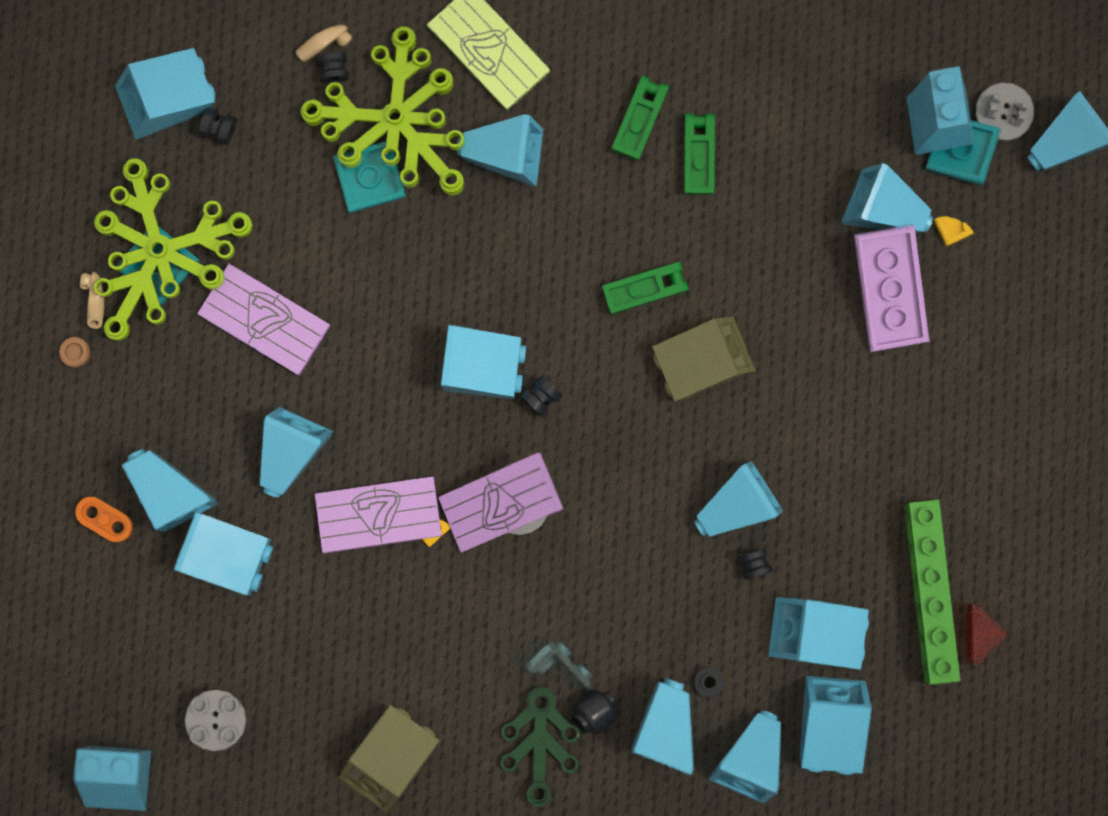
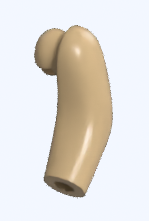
(322, 40)
(95, 305)

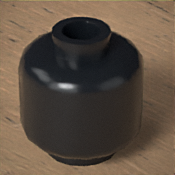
(594, 712)

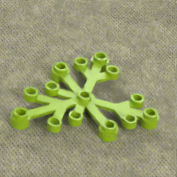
(417, 142)
(142, 280)

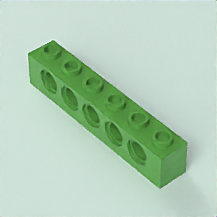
(931, 592)

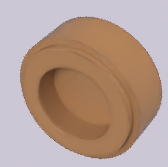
(74, 352)

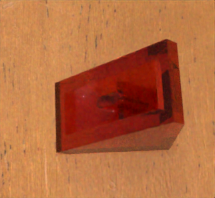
(983, 634)

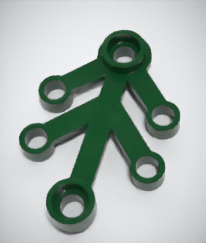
(540, 740)

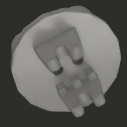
(1017, 115)
(230, 720)

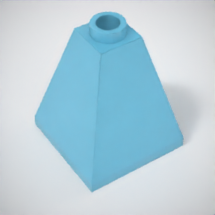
(1070, 136)
(506, 148)
(885, 202)
(288, 448)
(739, 503)
(753, 760)

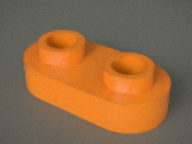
(105, 519)

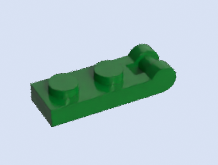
(639, 119)
(699, 155)
(644, 288)

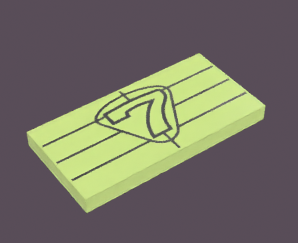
(489, 49)

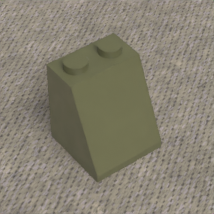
(702, 358)
(389, 758)

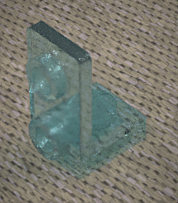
(543, 661)

